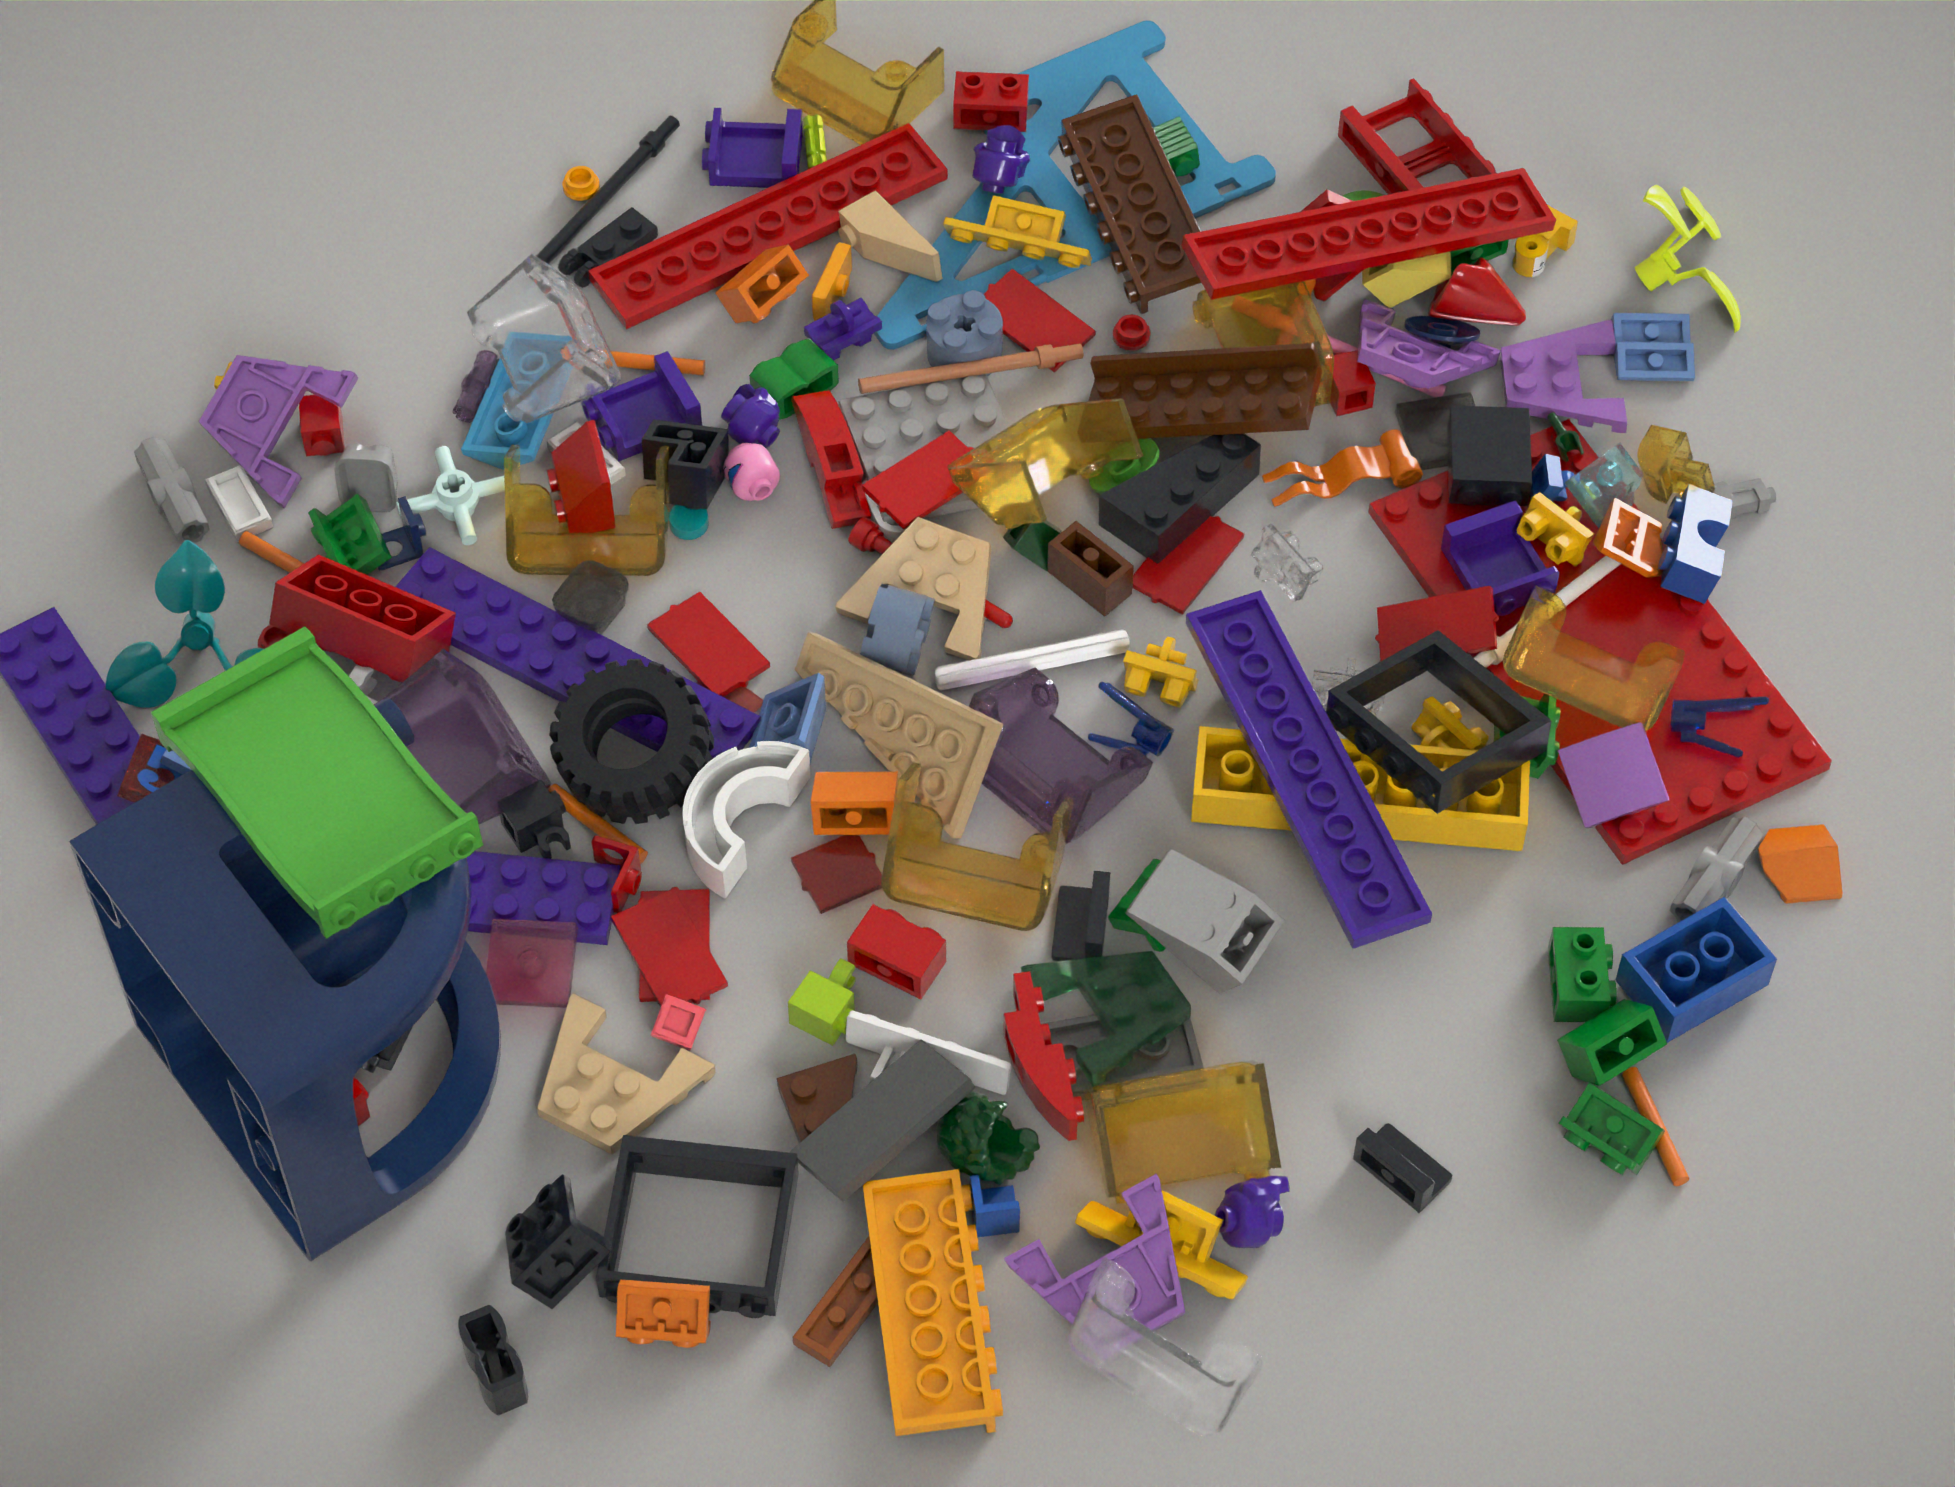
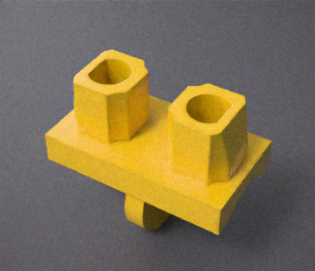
(1557, 529)
(1176, 678)
(1441, 727)

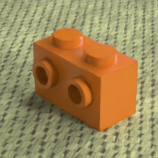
(762, 284)
(853, 802)

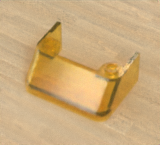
(845, 92)
(1041, 451)
(544, 547)
(967, 880)

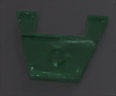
(1129, 997)

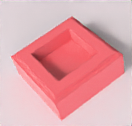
(678, 1022)

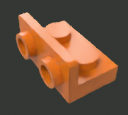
(663, 1312)

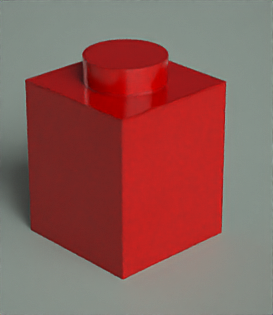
(1351, 384)
(321, 426)

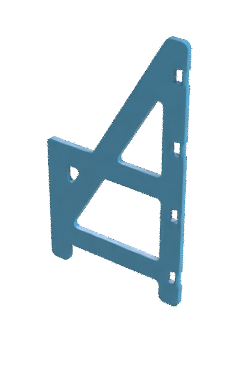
(1064, 90)

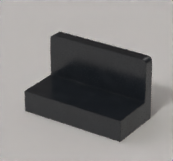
(1081, 920)
(1401, 1166)

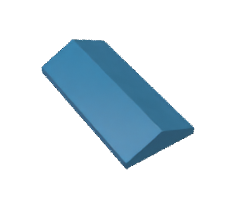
(495, 431)

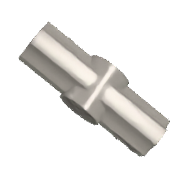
(171, 490)
(1718, 868)

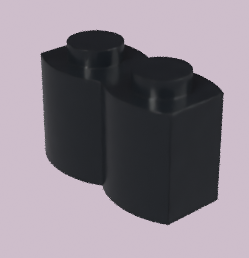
(493, 1359)

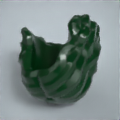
(983, 1141)

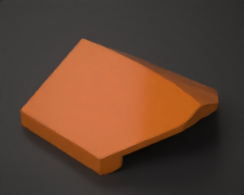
(1630, 538)
(1802, 863)

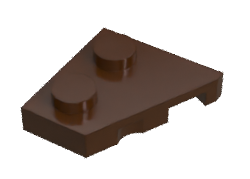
(817, 1093)

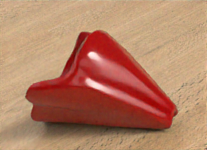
(1476, 296)

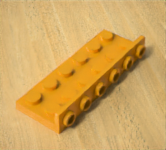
(931, 1303)

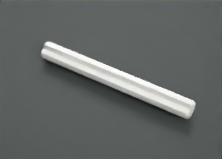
(1023, 660)

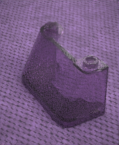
(465, 736)
(1045, 761)

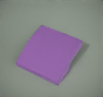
(1613, 775)

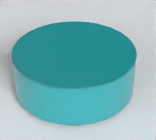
(688, 523)

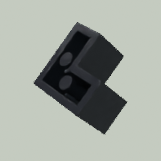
(694, 460)

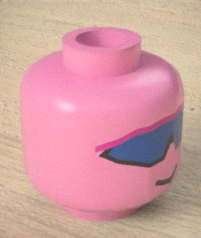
(751, 472)

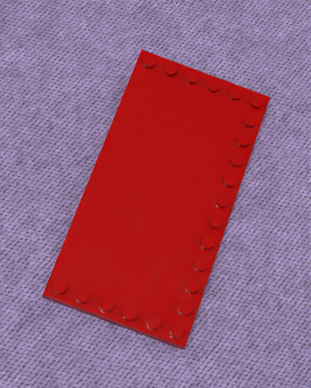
(1621, 618)

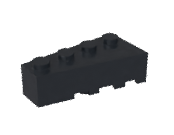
(1179, 494)

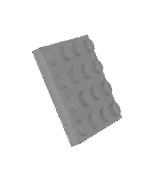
(904, 419)

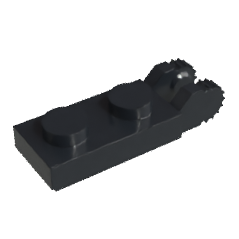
(616, 239)

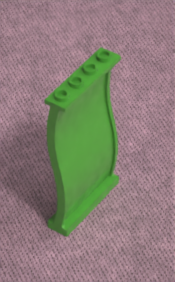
(317, 781)

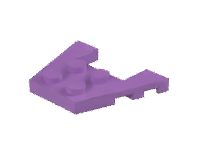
(1411, 357)
(1546, 376)
(257, 405)
(1146, 1259)

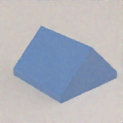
(793, 714)

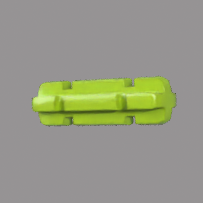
(814, 140)

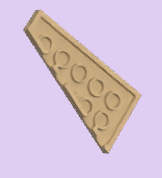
(908, 725)

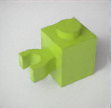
(823, 1004)

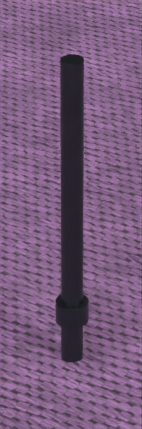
(649, 147)

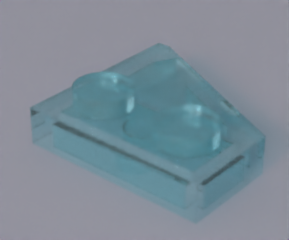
(1603, 480)

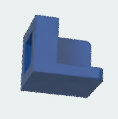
(994, 1209)

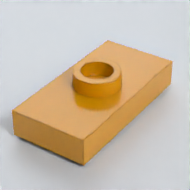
(833, 281)

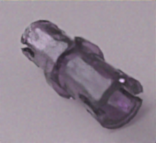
(475, 385)

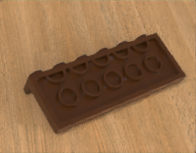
(1132, 196)
(1212, 389)

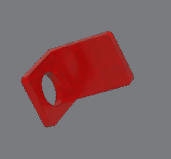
(630, 874)

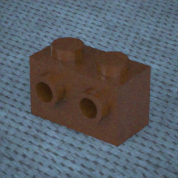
(1090, 568)

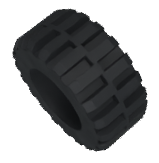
(610, 698)

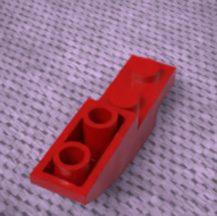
(833, 457)
(1040, 1063)

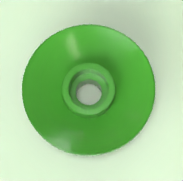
(1119, 471)

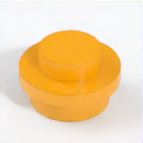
(580, 183)

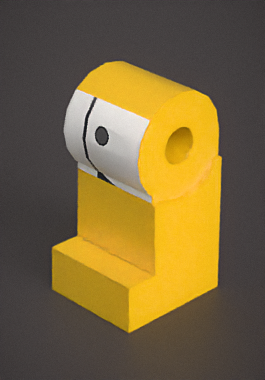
(1535, 249)

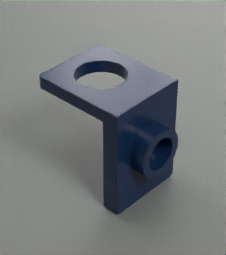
(407, 536)

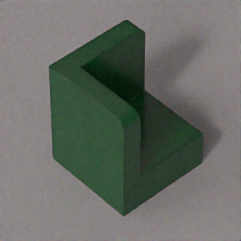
(1032, 541)

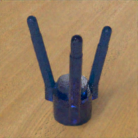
(1691, 716)
(1149, 732)

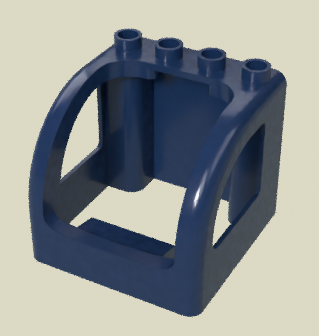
(260, 1010)

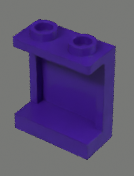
(752, 152)
(629, 408)
(1490, 552)

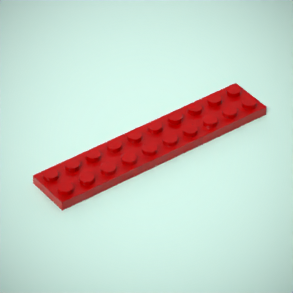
(787, 213)
(1367, 233)

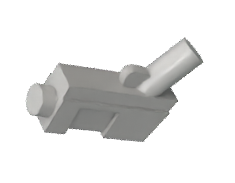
(1746, 496)

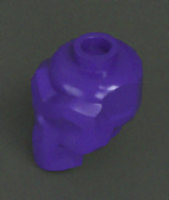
(1000, 159)
(752, 416)
(1252, 1211)

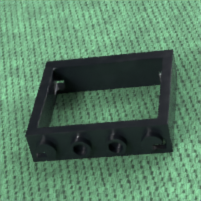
(1523, 724)
(703, 1163)

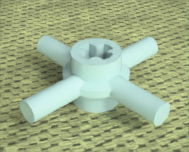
(455, 495)

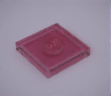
(531, 962)

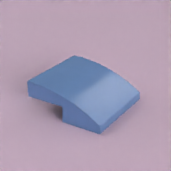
(1653, 347)

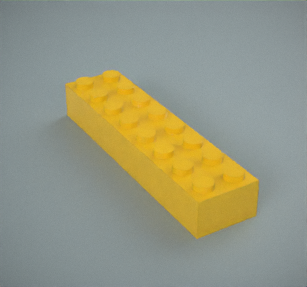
(1235, 793)

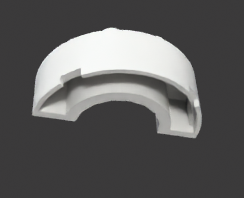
(723, 791)

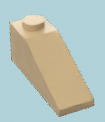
(887, 238)

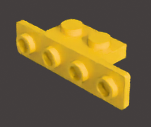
(1021, 227)
(1192, 1238)

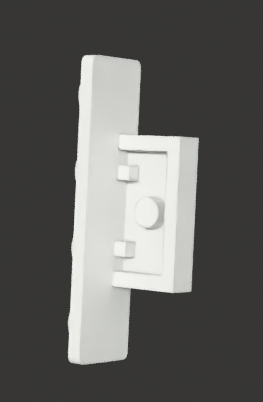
(894, 1040)

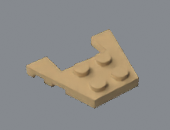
(938, 565)
(601, 1096)

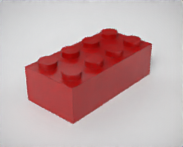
(361, 617)

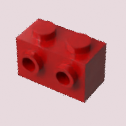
(990, 100)
(897, 951)

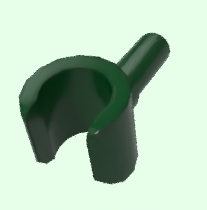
(1565, 439)

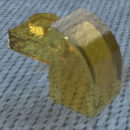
(1668, 464)

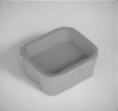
(370, 474)

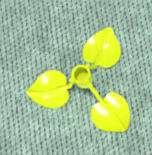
(1662, 264)

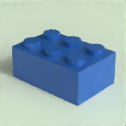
(1696, 968)

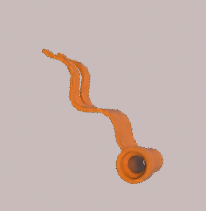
(1350, 465)

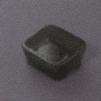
(591, 596)

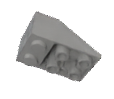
(1205, 920)

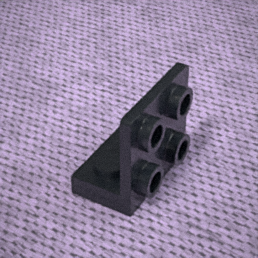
(551, 1247)

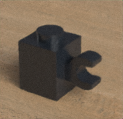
(534, 818)

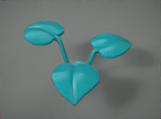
(183, 584)

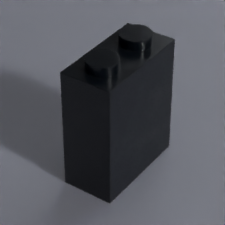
(1489, 455)

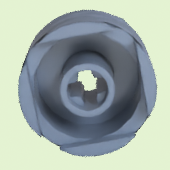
(963, 329)
(897, 628)

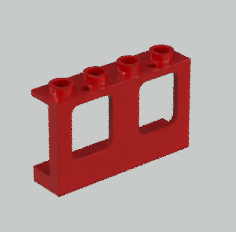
(1401, 172)

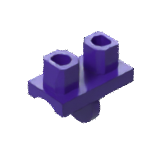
(843, 327)

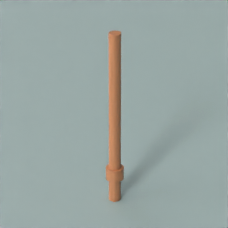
(1042, 357)

